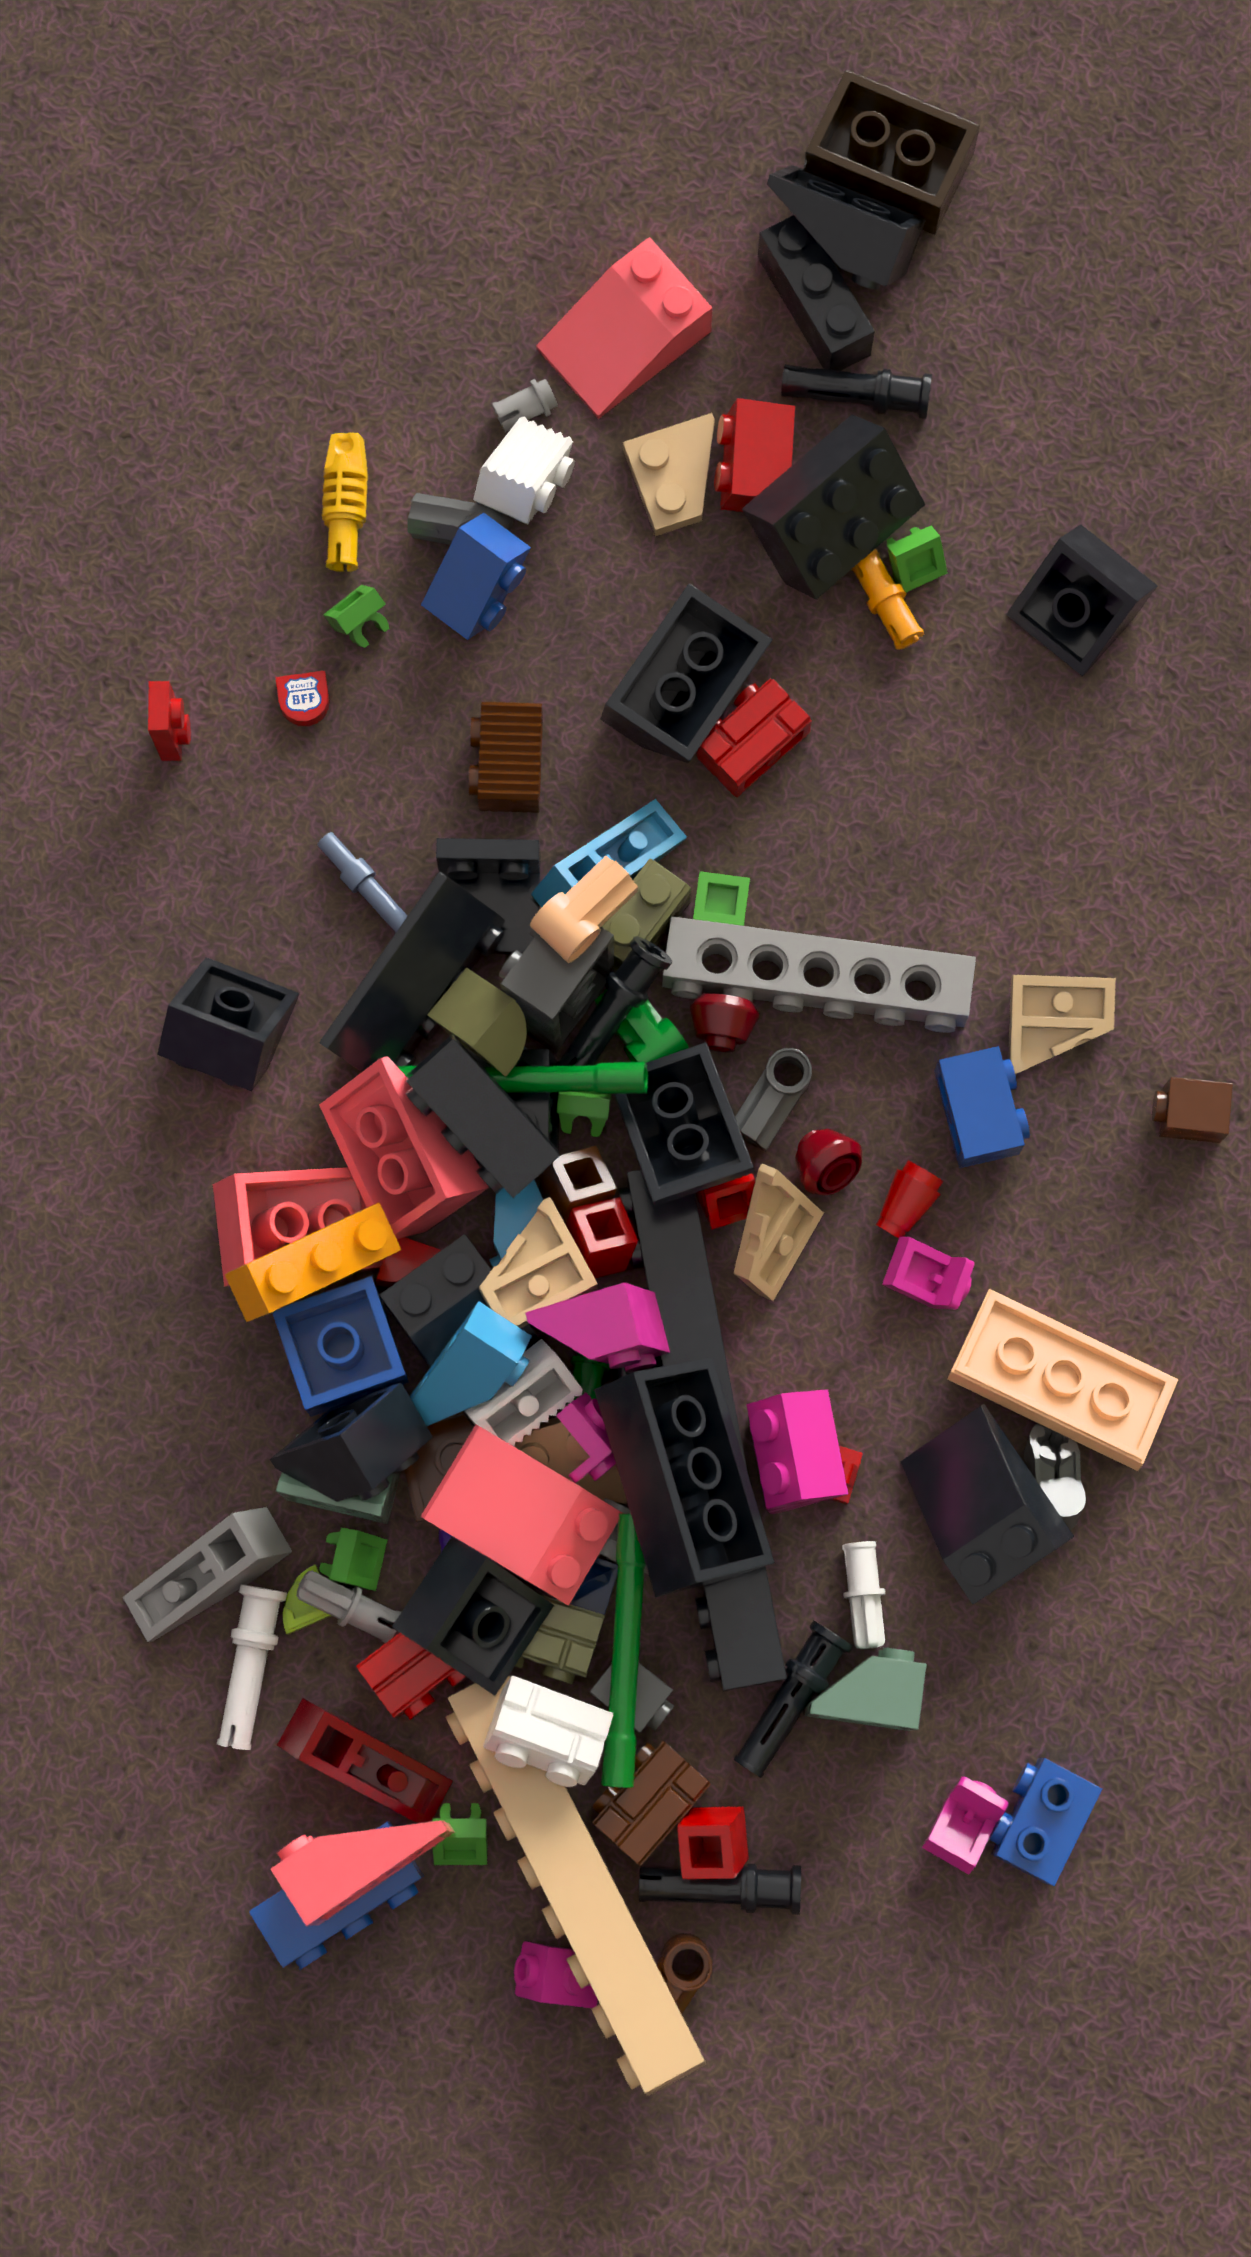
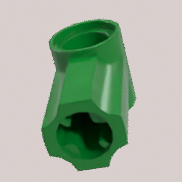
(647, 1034)

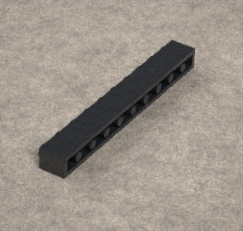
(678, 1272)

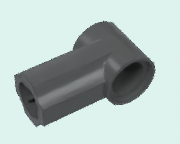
(440, 517)
(771, 1102)

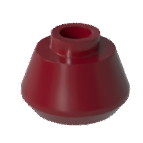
(723, 1020)
(827, 1161)

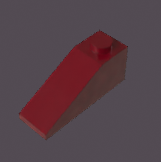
(364, 1763)

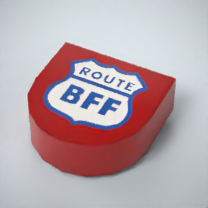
(303, 697)

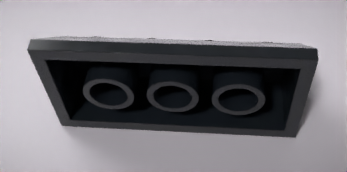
(412, 974)

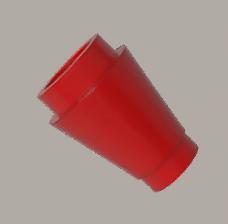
(908, 1199)

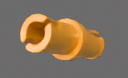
(887, 601)

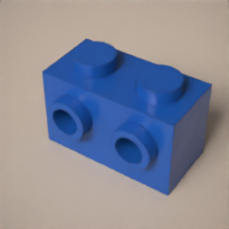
(477, 576)
(981, 1106)
(1044, 1820)

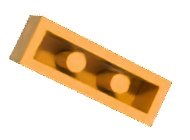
(312, 1262)

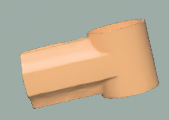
(574, 919)

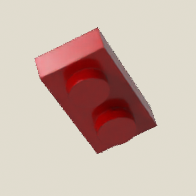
(167, 721)

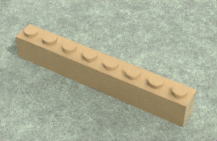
(582, 1906)

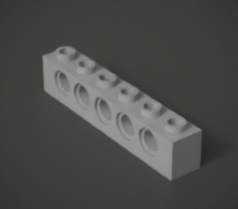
(794, 953)

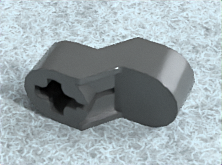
(1055, 1453)

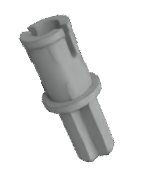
(347, 1605)

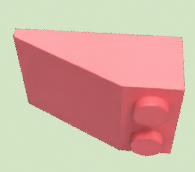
(626, 328)
(399, 1151)
(278, 1207)
(521, 1514)
(338, 1869)

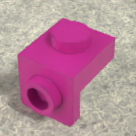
(928, 1275)
(587, 1426)
(965, 1824)
(547, 1978)

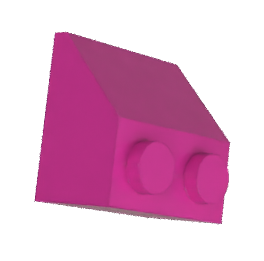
(608, 1326)
(796, 1450)

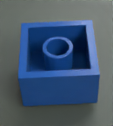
(340, 1346)

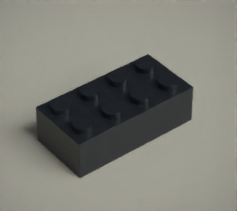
(683, 1476)

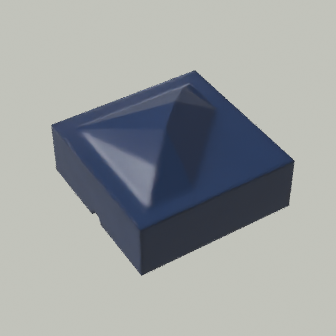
(597, 1587)

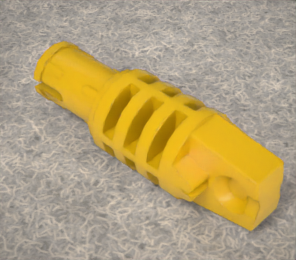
(344, 498)

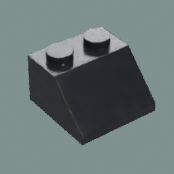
(1081, 599)
(226, 1024)
(357, 1445)
(473, 1615)

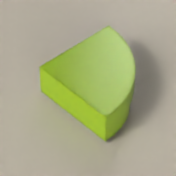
(298, 1613)

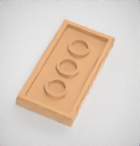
(1063, 1380)

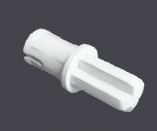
(864, 1594)

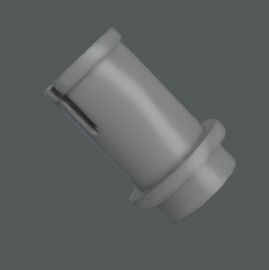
(527, 403)

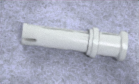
(253, 1640)

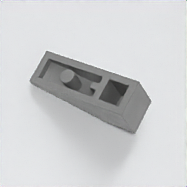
(207, 1571)

